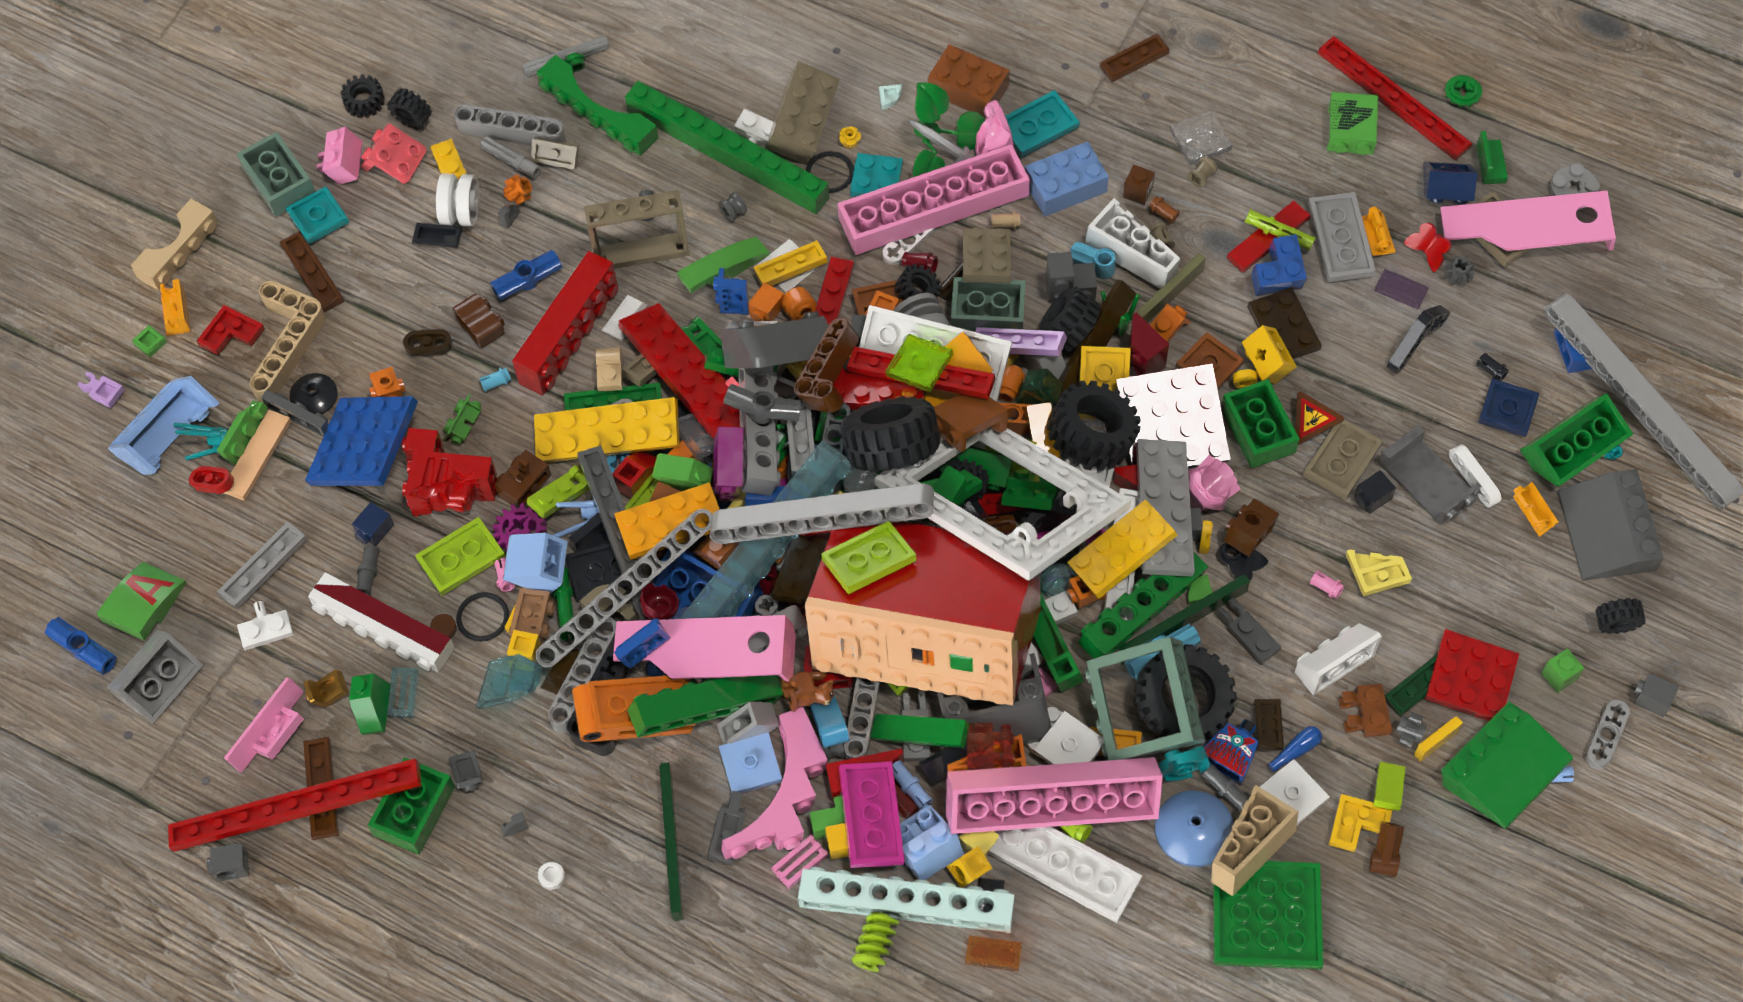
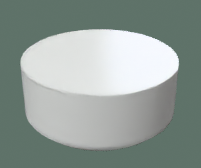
(551, 875)

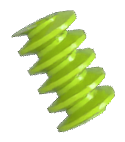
(873, 941)

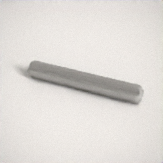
(586, 48)

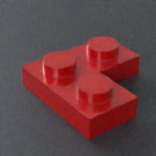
(229, 324)

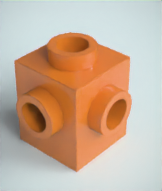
(386, 384)

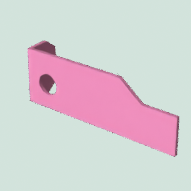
(1532, 221)
(719, 646)

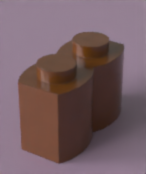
(479, 320)

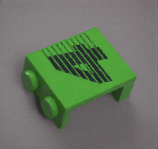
(1352, 123)

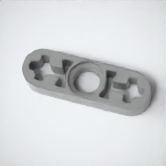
(1616, 728)

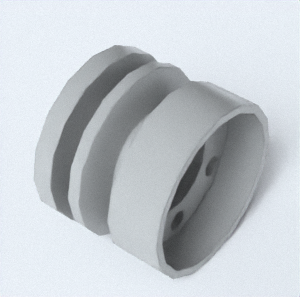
(923, 306)

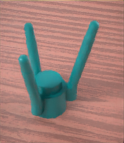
(214, 437)

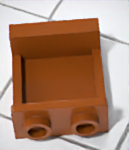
(967, 416)

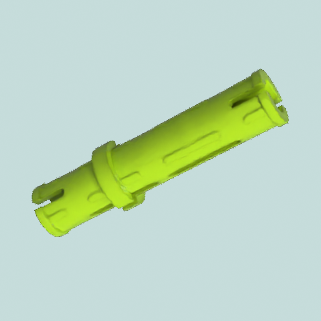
(1254, 218)

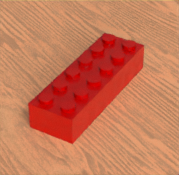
(565, 323)

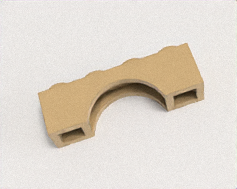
(158, 265)

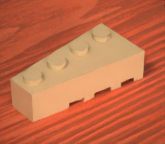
(1254, 838)

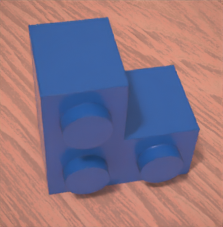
(1285, 269)

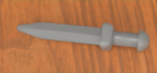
(960, 154)

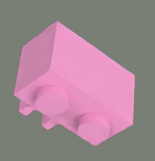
(341, 156)

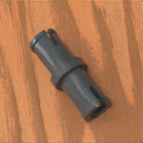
(367, 569)
(1225, 787)

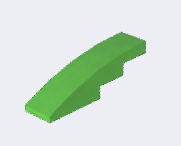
(733, 258)

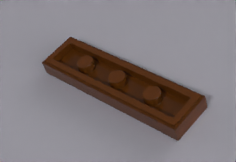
(311, 271)
(320, 770)

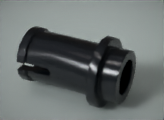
(1492, 367)

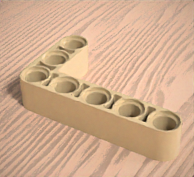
(300, 320)

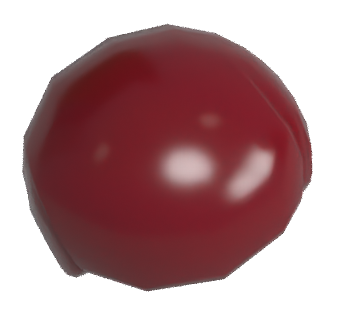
(659, 602)

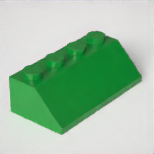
(1577, 440)

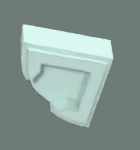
(889, 95)

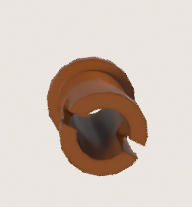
(1162, 208)

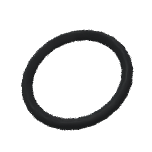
(837, 154)
(471, 598)

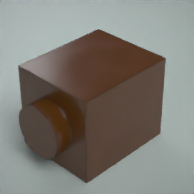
(1138, 184)

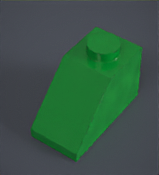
(370, 702)

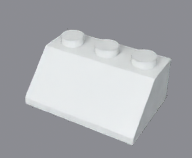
(1337, 657)

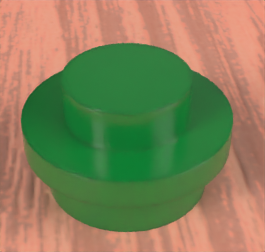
(576, 60)

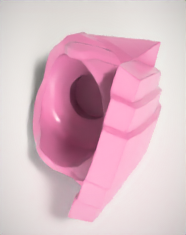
(994, 131)
(1211, 484)

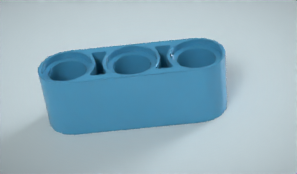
(829, 723)

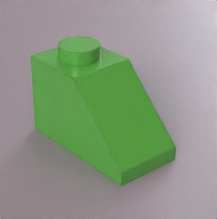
(681, 471)

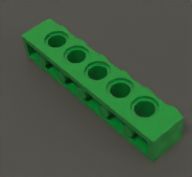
(1099, 644)

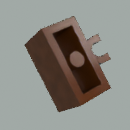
(522, 479)

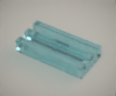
(412, 692)

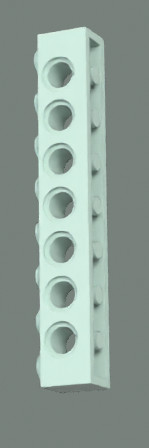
(917, 910)

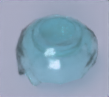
(1055, 579)

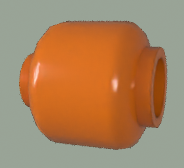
(797, 302)

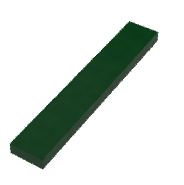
(1192, 613)
(671, 842)

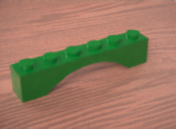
(630, 129)
(1056, 650)

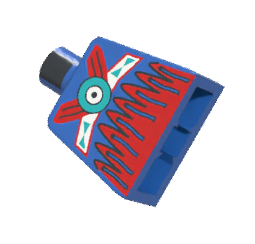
(1233, 750)

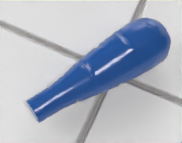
(1301, 744)

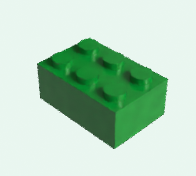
(1259, 423)
(411, 814)

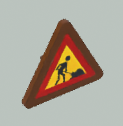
(1313, 417)

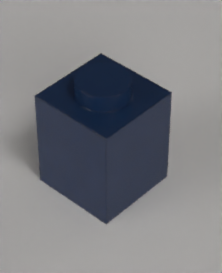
(372, 524)

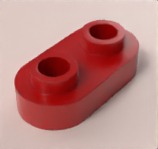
(211, 479)

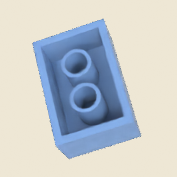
(1066, 179)

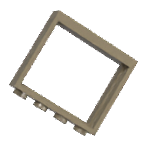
(633, 209)

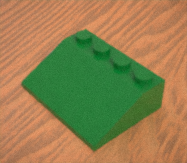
(1505, 765)

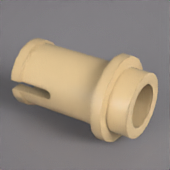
(1006, 220)

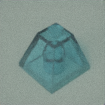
(508, 680)

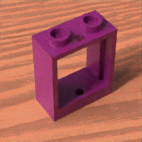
(728, 463)

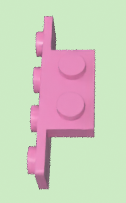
(269, 728)

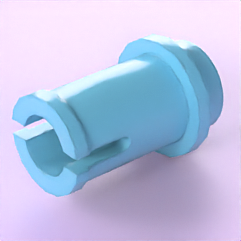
(495, 379)

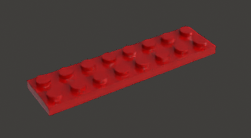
(681, 366)

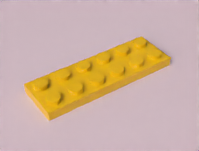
(615, 427)

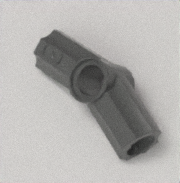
(762, 405)

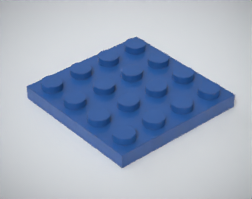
(361, 441)

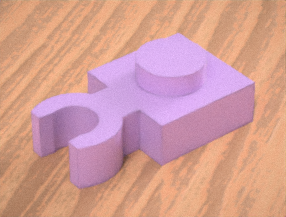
(103, 391)

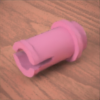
(1327, 584)
(504, 586)

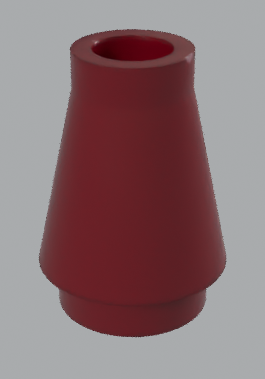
(928, 260)

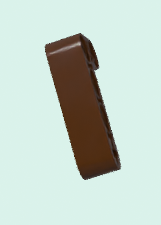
(817, 379)

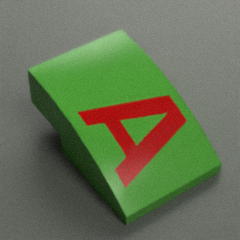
(141, 600)

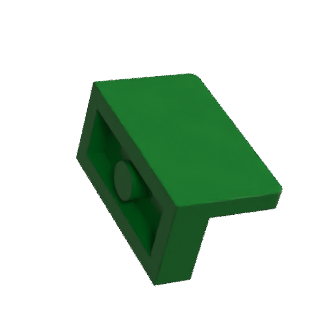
(1491, 160)

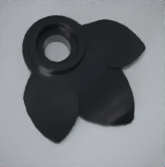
(1241, 563)

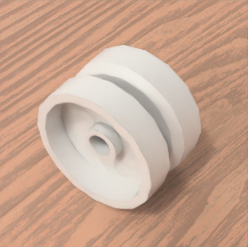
(457, 199)

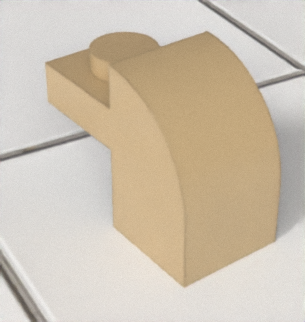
(609, 368)

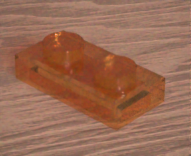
(993, 953)

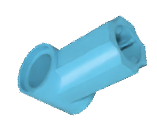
(1086, 254)

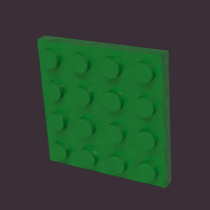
(1271, 919)

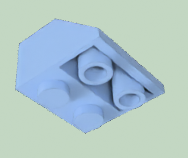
(535, 561)
(928, 843)

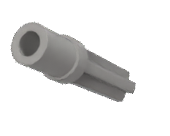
(518, 161)

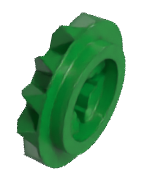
(1472, 89)

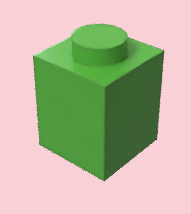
(1562, 670)

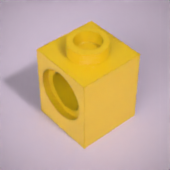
(524, 644)
(969, 867)

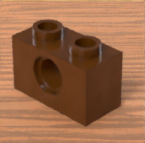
(1250, 527)

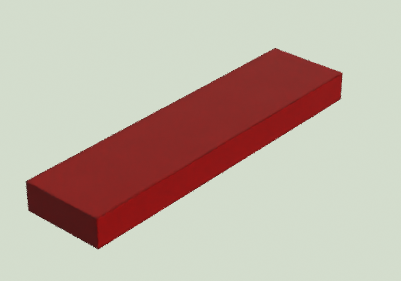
(1258, 243)

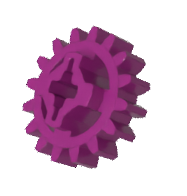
(519, 522)

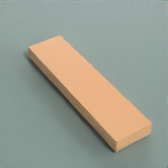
(258, 453)

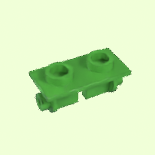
(456, 428)

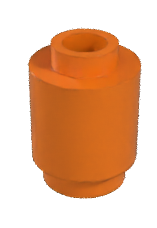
(1011, 383)

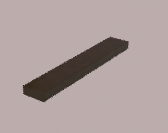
(1110, 313)

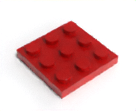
(1471, 675)

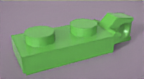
(241, 432)

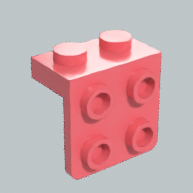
(393, 153)

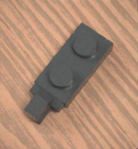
(728, 823)

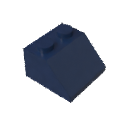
(1449, 182)

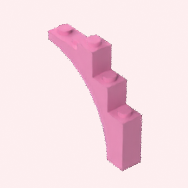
(779, 821)

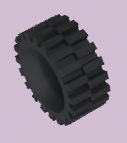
(1081, 441)

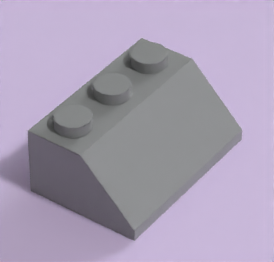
(155, 676)

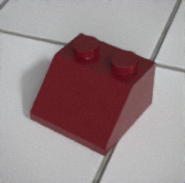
(1147, 349)

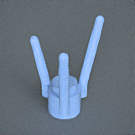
(588, 510)

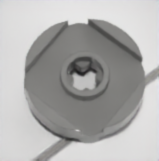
(1573, 175)

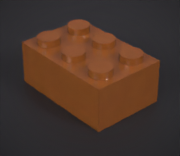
(969, 79)

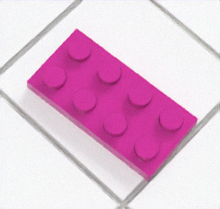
(871, 814)

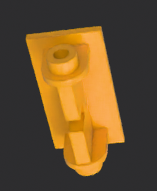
(1377, 233)
(1535, 508)

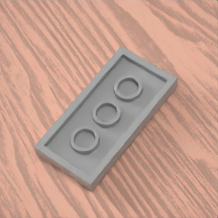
(1341, 237)

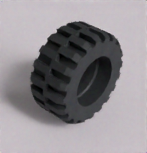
(890, 434)
(1208, 671)

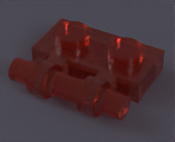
(980, 746)

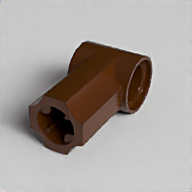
(1386, 856)

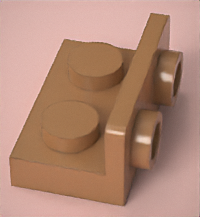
(533, 613)

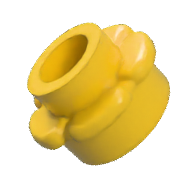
(849, 141)

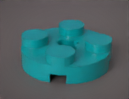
(1180, 766)

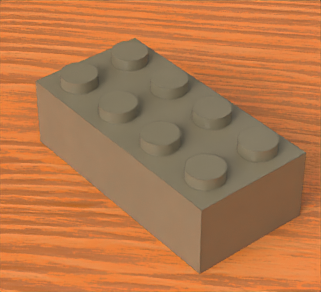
(802, 113)

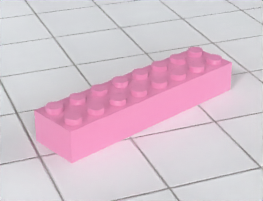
(933, 199)
(1053, 795)

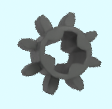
(1459, 270)
(1411, 729)

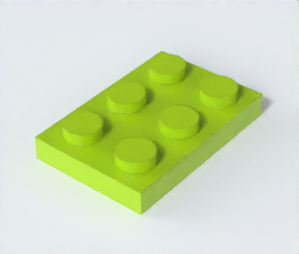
(460, 556)
(868, 557)

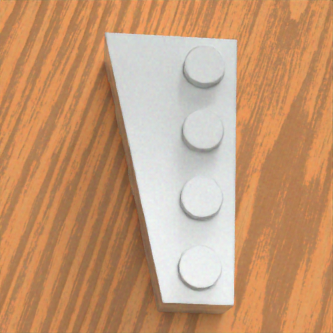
(1132, 245)

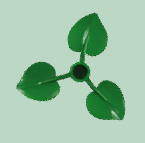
(929, 105)

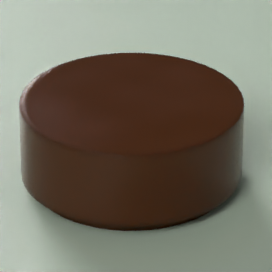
(444, 624)

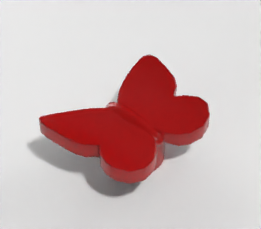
(1431, 244)

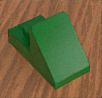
(957, 485)

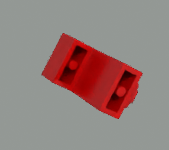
(444, 479)

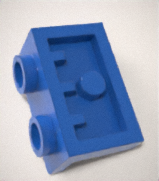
(731, 294)
(642, 643)

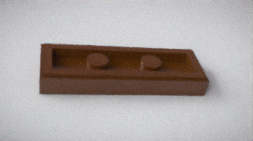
(1134, 57)

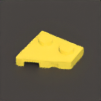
(1378, 572)

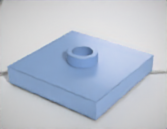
(750, 763)

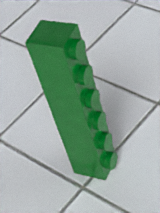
(700, 702)

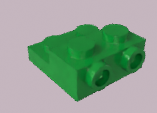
(1029, 491)

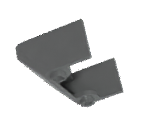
(772, 343)
(1026, 716)

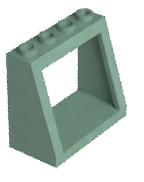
(1182, 694)

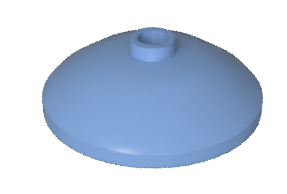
(1187, 842)

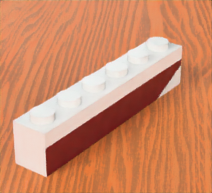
(381, 623)

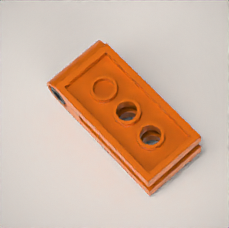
(604, 705)

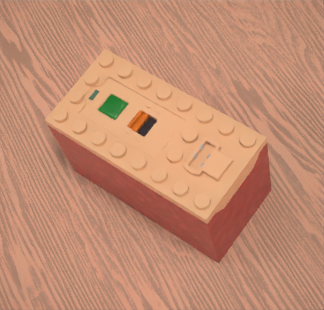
(935, 625)

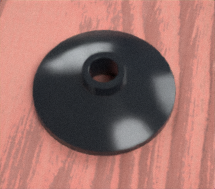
(321, 399)

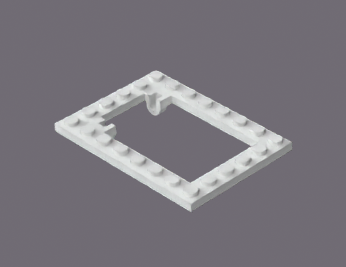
(1095, 504)

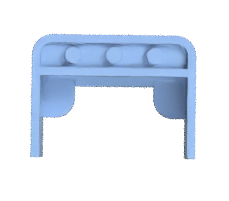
(153, 429)

